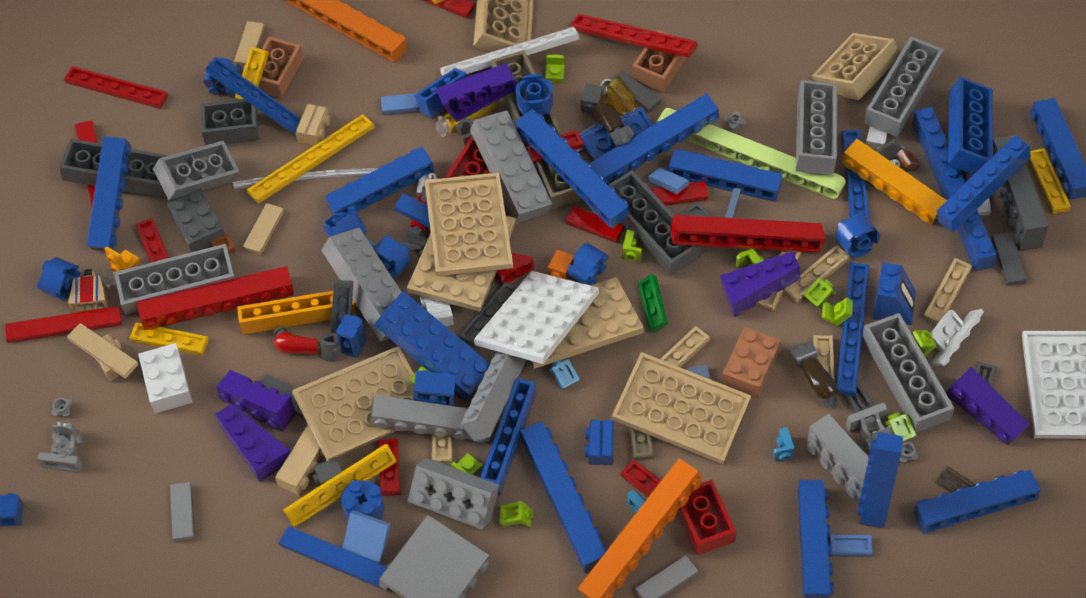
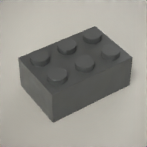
(229, 121)
(195, 220)

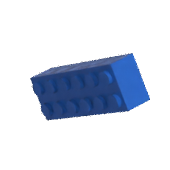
(970, 125)
(432, 343)

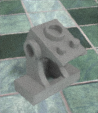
(868, 421)
(71, 461)

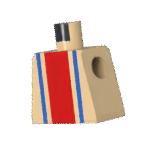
(87, 293)

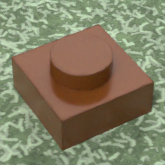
(908, 160)
(225, 239)

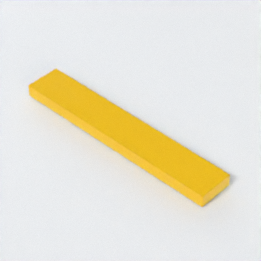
(334, 488)

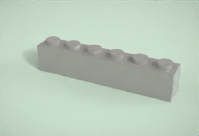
(492, 395)
(419, 417)

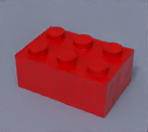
(707, 519)

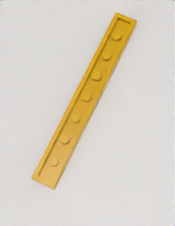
(310, 159)

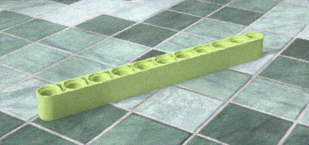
(763, 157)

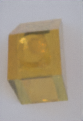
(620, 96)

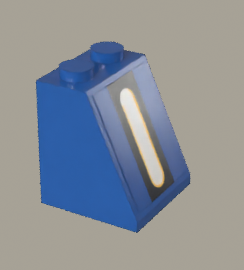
(894, 294)

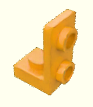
(121, 261)

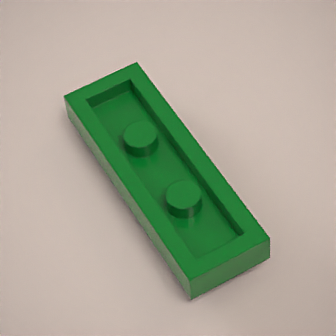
(653, 303)

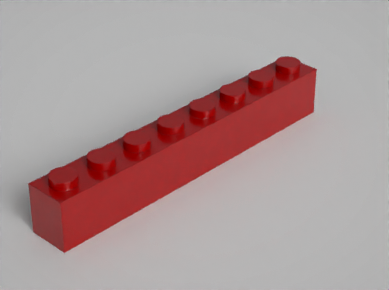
(747, 233)
(215, 298)

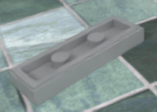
(182, 512)
(668, 579)

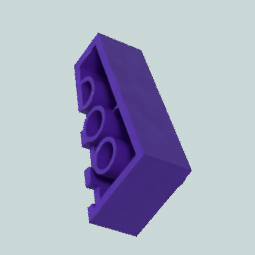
(477, 91)
(759, 281)
(257, 400)
(986, 406)
(254, 444)

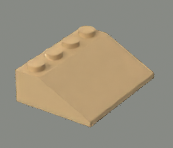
(502, 23)
(858, 64)

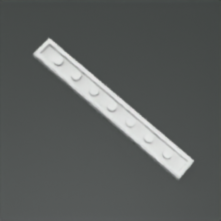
(530, 47)

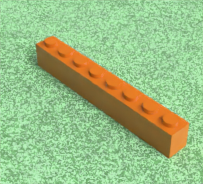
(356, 26)
(641, 531)

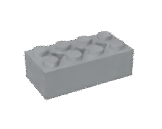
(196, 169)
(838, 454)
(453, 493)

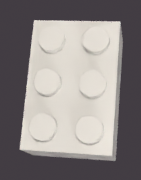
(165, 378)

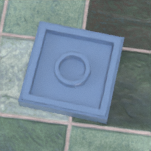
(366, 536)

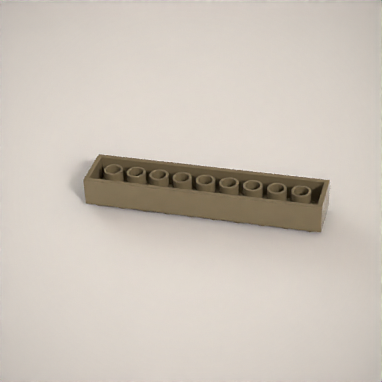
(557, 189)

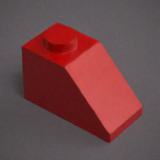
(521, 265)

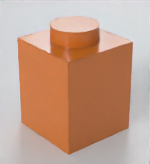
(559, 264)

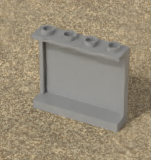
(435, 564)

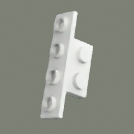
(950, 333)

